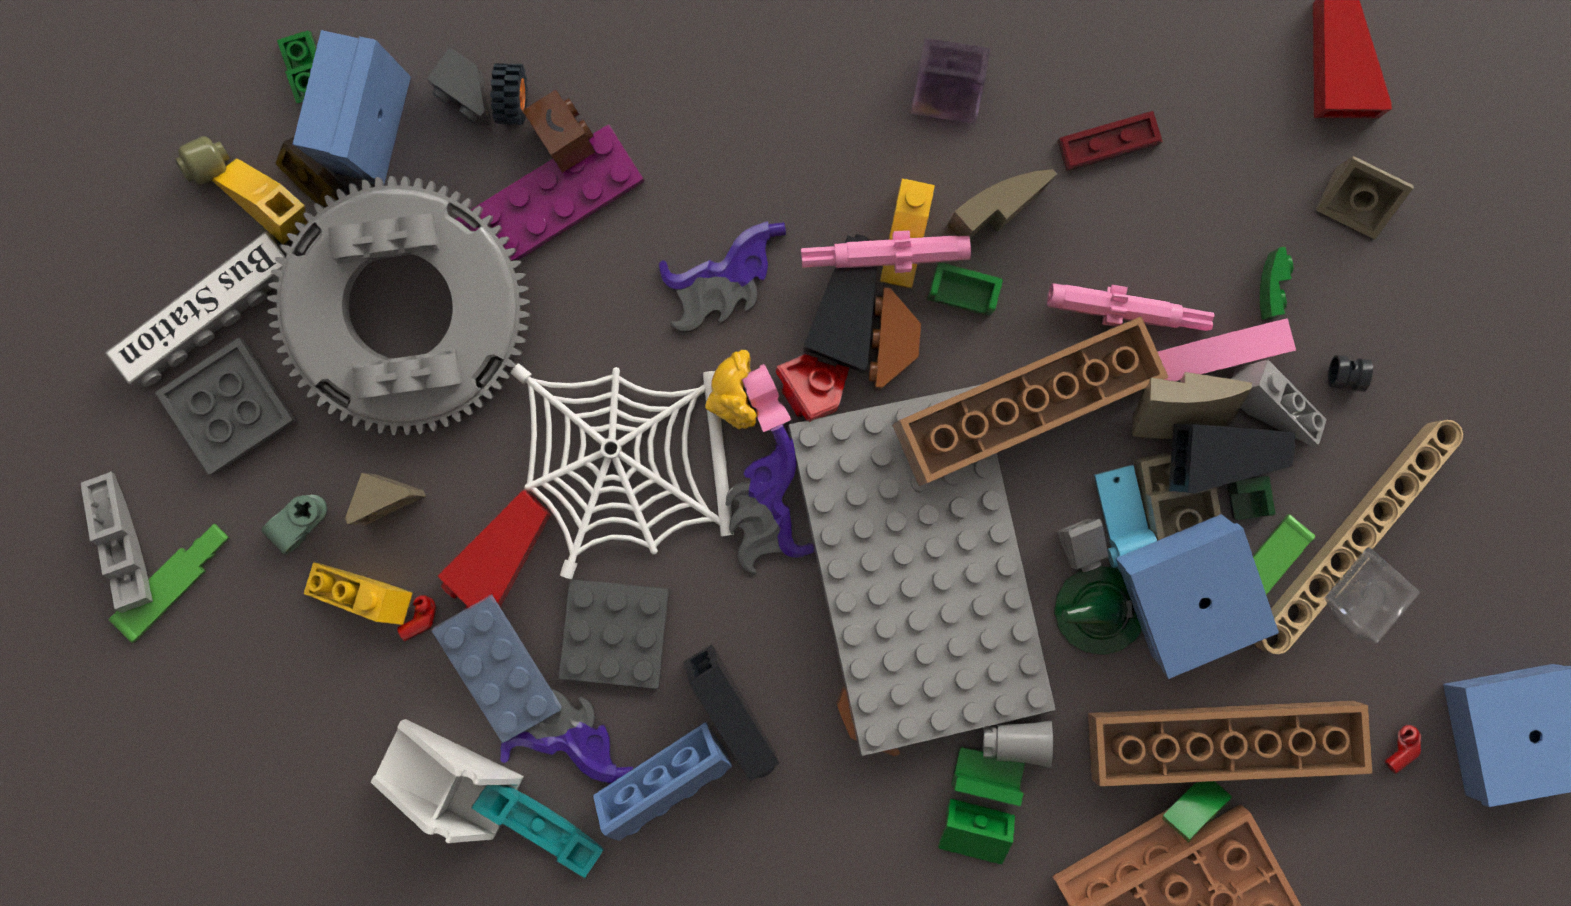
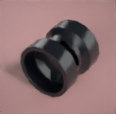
(1350, 373)

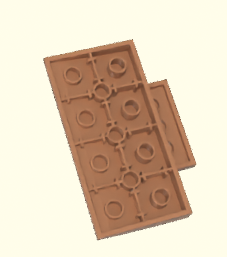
(1157, 867)

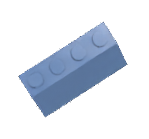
(661, 782)

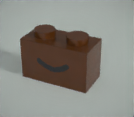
(559, 130)

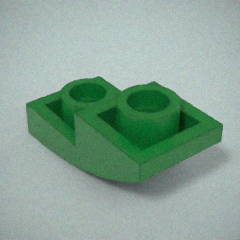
(298, 56)
(1276, 271)
(1196, 808)

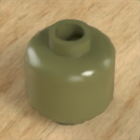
(201, 160)

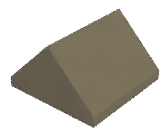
(1363, 196)
(378, 497)

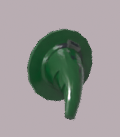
(1096, 611)

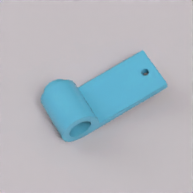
(1123, 512)

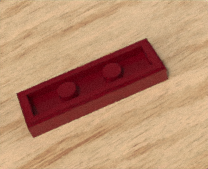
(1110, 140)

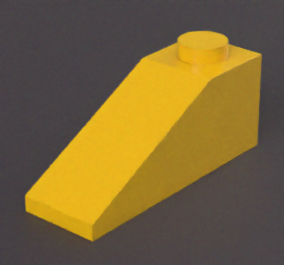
(909, 215)

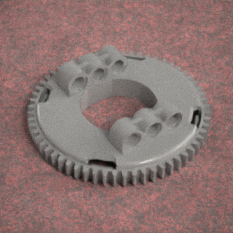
(383, 225)

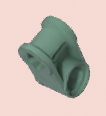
(291, 525)

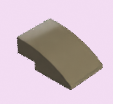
(999, 202)
(1193, 400)
(1171, 510)

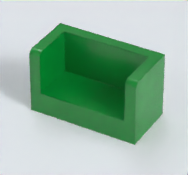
(964, 289)

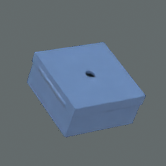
(352, 107)
(1197, 595)
(1513, 733)

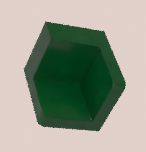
(1251, 498)

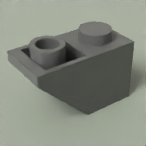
(463, 83)

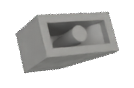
(1084, 544)

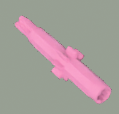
(899, 252)
(1117, 306)

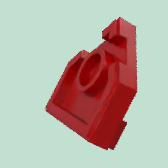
(812, 386)

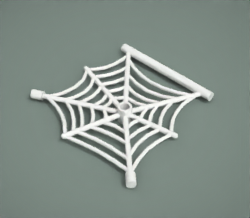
(691, 395)

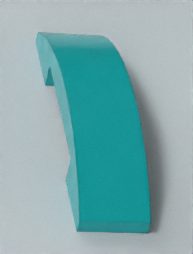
(540, 826)

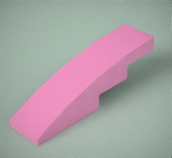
(1228, 350)

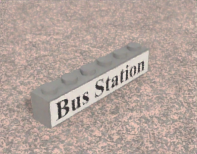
(198, 313)

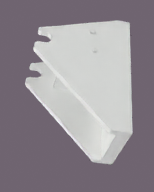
(439, 783)

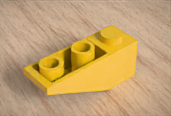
(262, 199)
(358, 594)

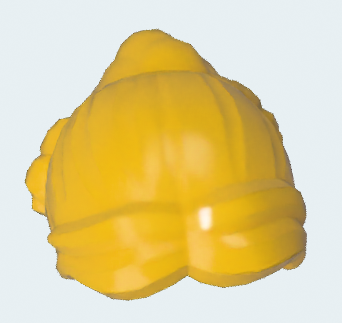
(727, 393)

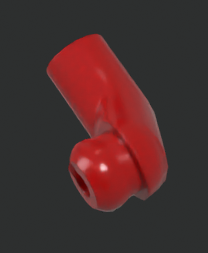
(422, 618)
(1407, 749)

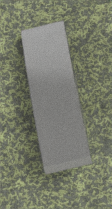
(117, 542)

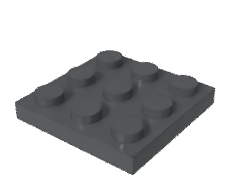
(225, 406)
(614, 633)

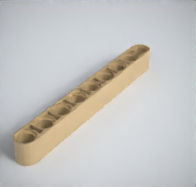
(1371, 528)

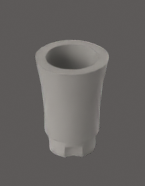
(1020, 743)

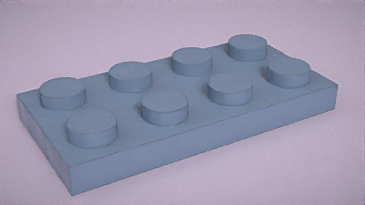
(496, 668)

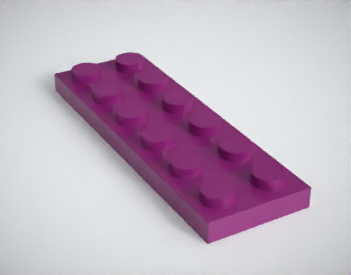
(554, 201)

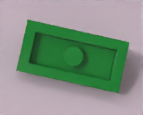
(988, 777)
(977, 831)

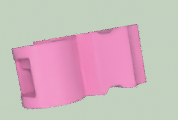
(764, 399)

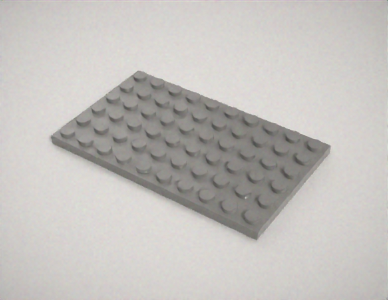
(918, 583)

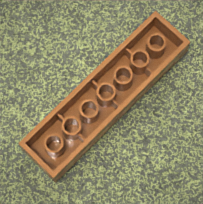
(1029, 401)
(1229, 743)

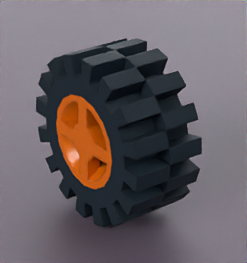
(508, 93)

